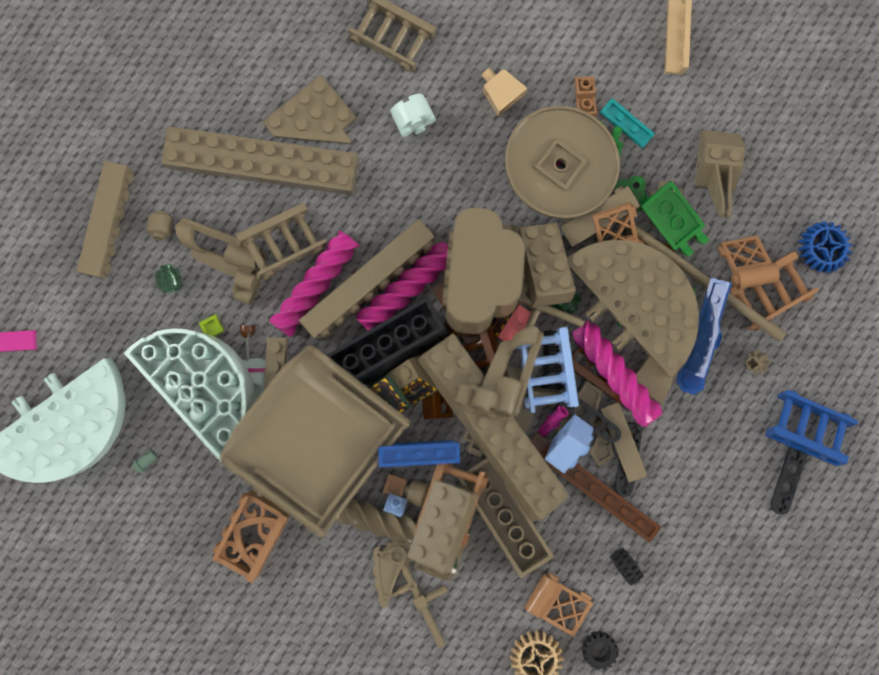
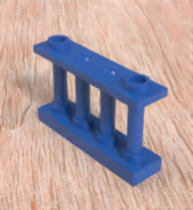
(799, 442)
(419, 453)

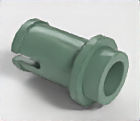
(142, 463)

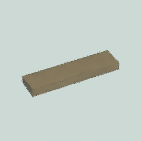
(625, 445)

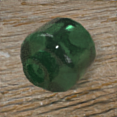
(168, 278)

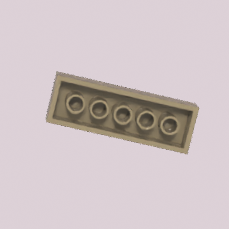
(508, 521)

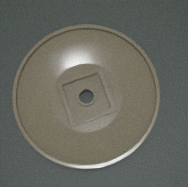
(568, 137)

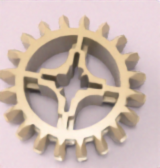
(544, 655)

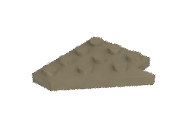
(312, 115)

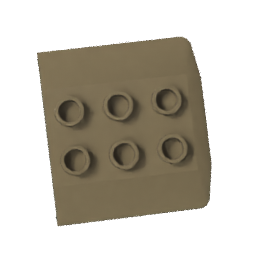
(312, 439)

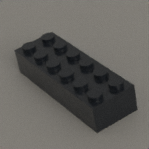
(391, 342)

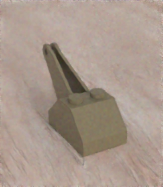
(719, 167)

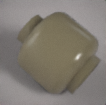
(160, 225)
(416, 492)

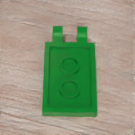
(674, 218)

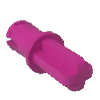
(552, 421)

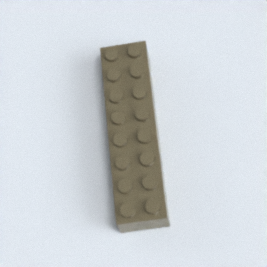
(368, 280)

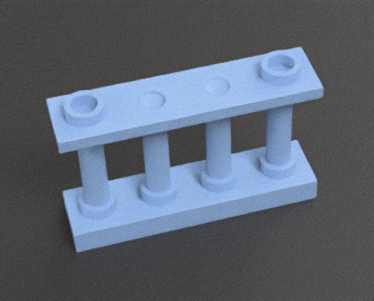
(565, 377)

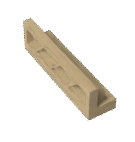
(678, 36)

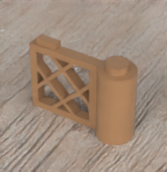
(615, 211)
(753, 272)
(546, 594)

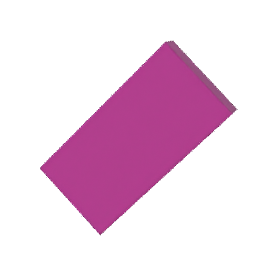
(18, 341)

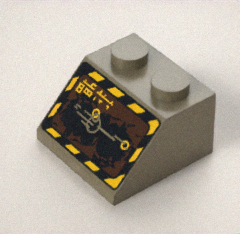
(413, 381)

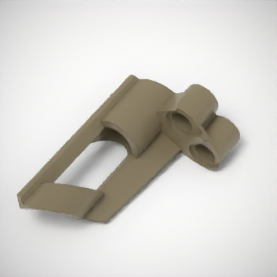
(236, 261)
(500, 395)

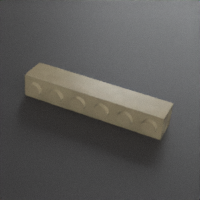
(105, 219)

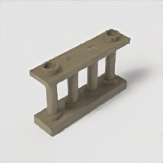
(392, 13)
(265, 230)

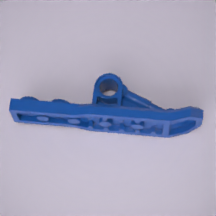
(693, 373)

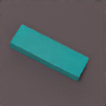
(630, 124)

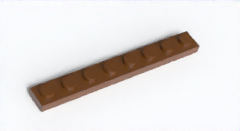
(602, 494)

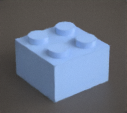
(570, 444)

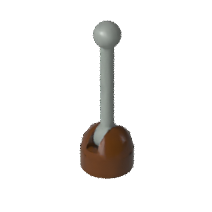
(247, 332)

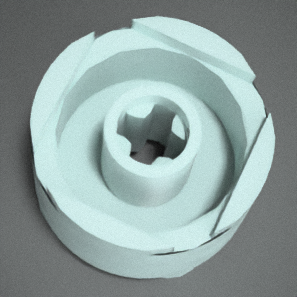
(412, 115)

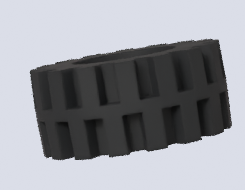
(626, 566)
(606, 661)

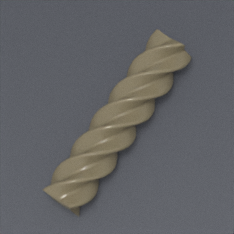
(381, 523)

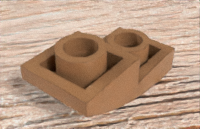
(585, 94)

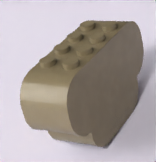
(481, 271)

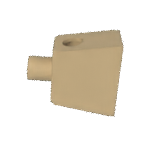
(502, 90)

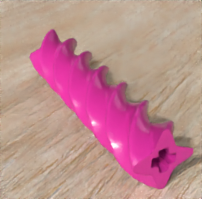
(315, 282)
(410, 284)
(620, 379)

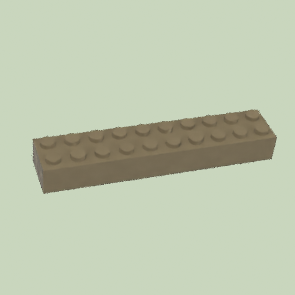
(260, 160)
(499, 439)

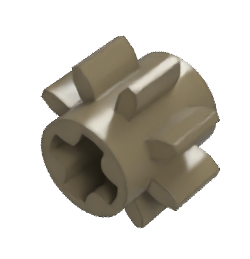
(757, 361)

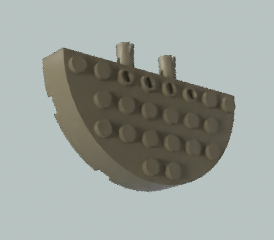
(644, 296)

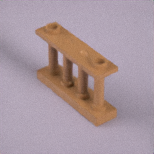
(784, 262)
(446, 469)

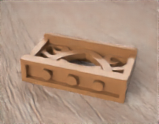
(256, 562)

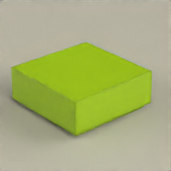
(212, 326)

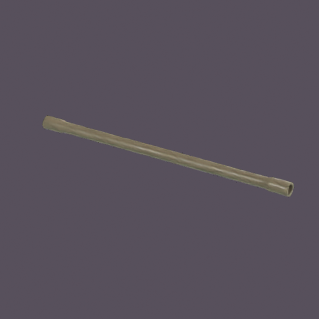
(769, 327)

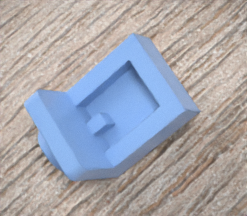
(395, 505)

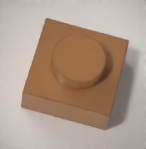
(394, 485)

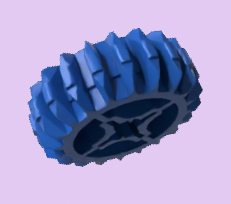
(825, 262)

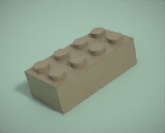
(546, 265)
(442, 526)

